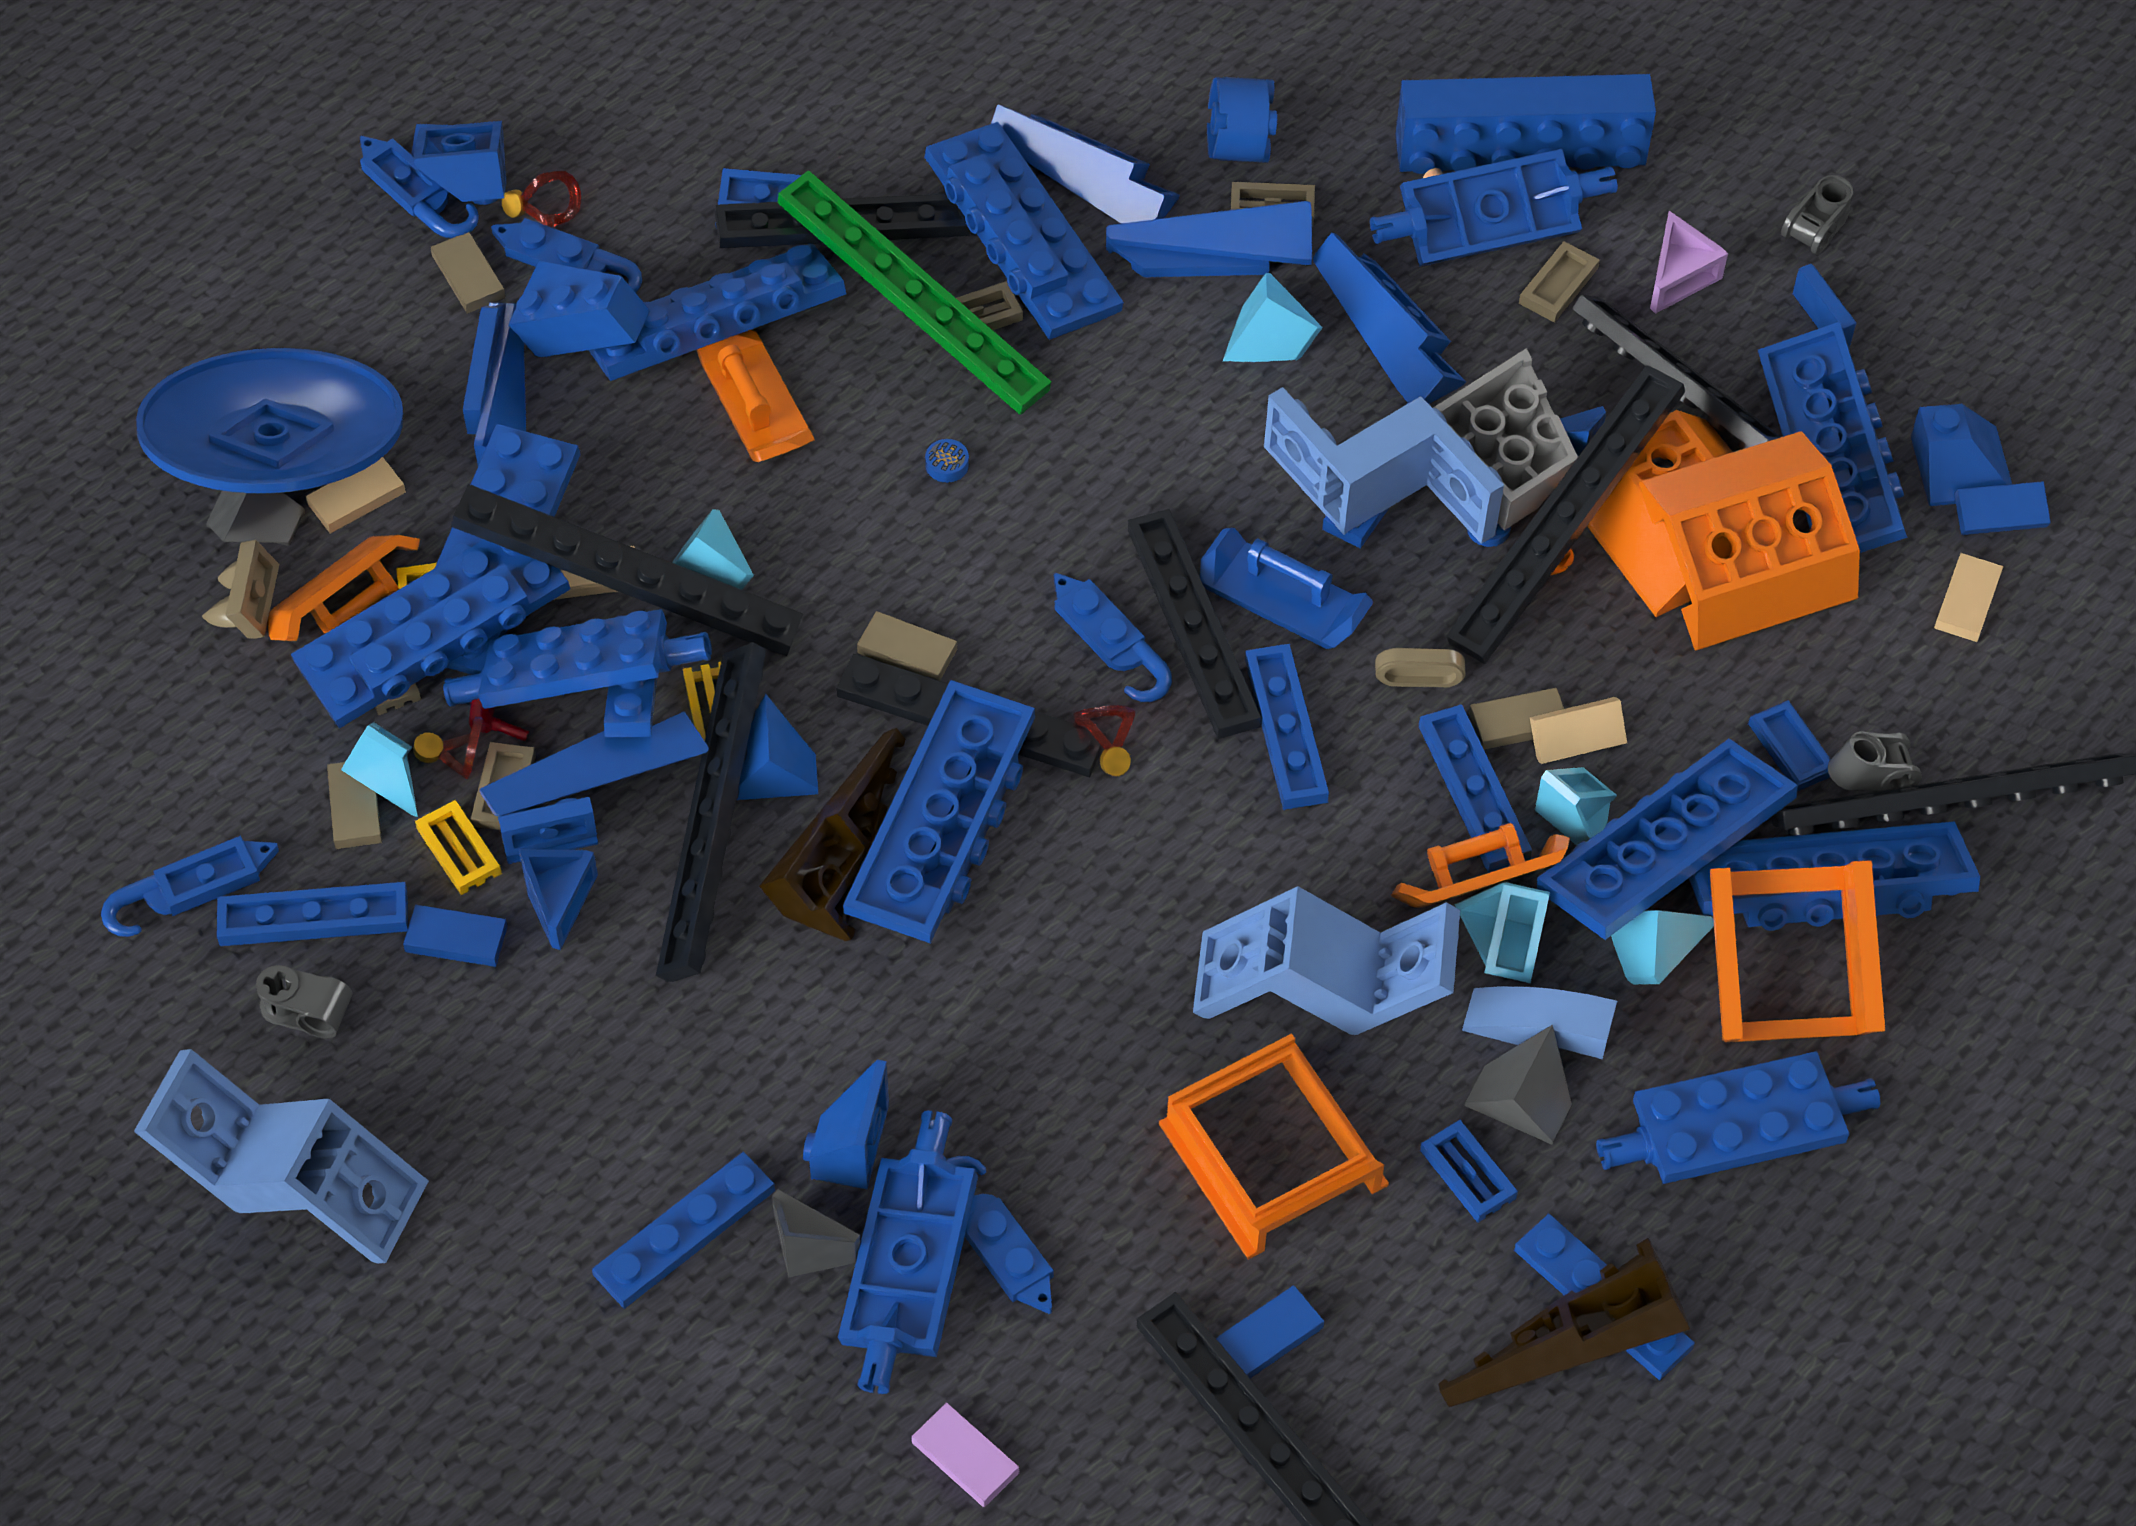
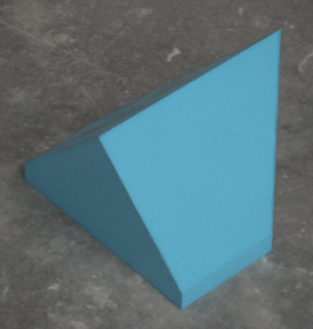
(1271, 326)
(715, 553)
(383, 766)
(1574, 802)
(1506, 928)
(1657, 943)

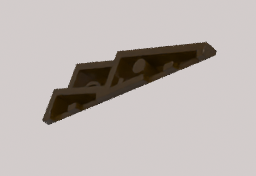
(826, 858)
(1606, 1318)

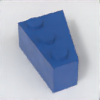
(576, 311)

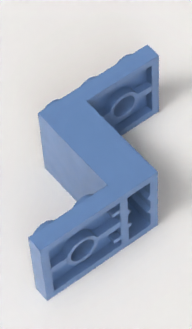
(1383, 465)
(1327, 961)
(282, 1156)

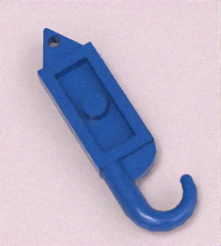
(418, 194)
(537, 242)
(1109, 634)
(191, 881)
(1006, 1247)

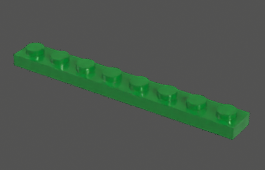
(914, 292)

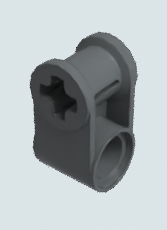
(1820, 213)
(1874, 762)
(305, 1003)

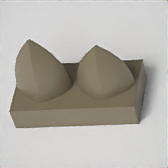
(251, 593)

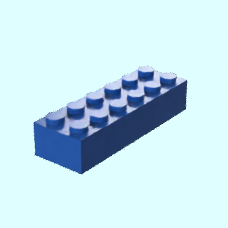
(1503, 119)

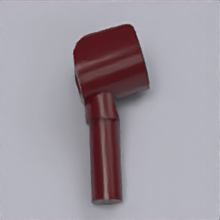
(495, 724)

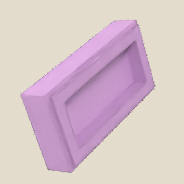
(965, 1455)

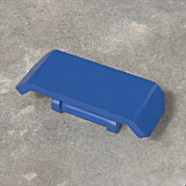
(1281, 589)

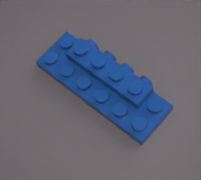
(1023, 230)
(725, 308)
(1824, 398)
(425, 627)
(942, 813)
(1666, 838)
(1907, 870)

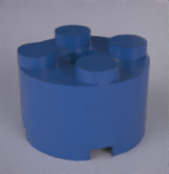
(1241, 119)

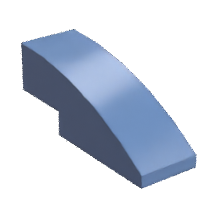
(1519, 1013)

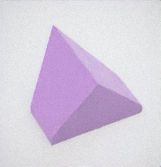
(1685, 264)

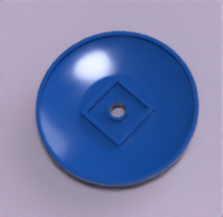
(269, 420)

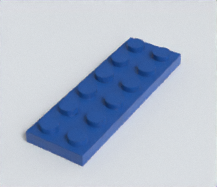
(524, 470)

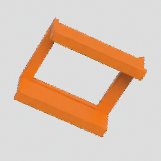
(1861, 946)
(1217, 1181)

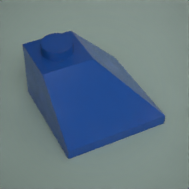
(464, 160)
(1956, 452)
(850, 1131)

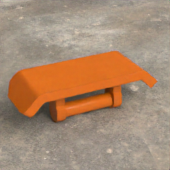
(754, 396)
(286, 617)
(1503, 837)

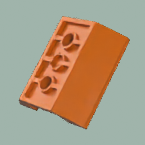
(1624, 524)
(1772, 565)

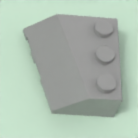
(1514, 433)

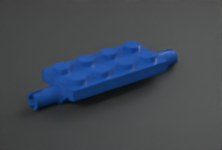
(1492, 207)
(576, 659)
(1738, 1118)
(908, 1255)

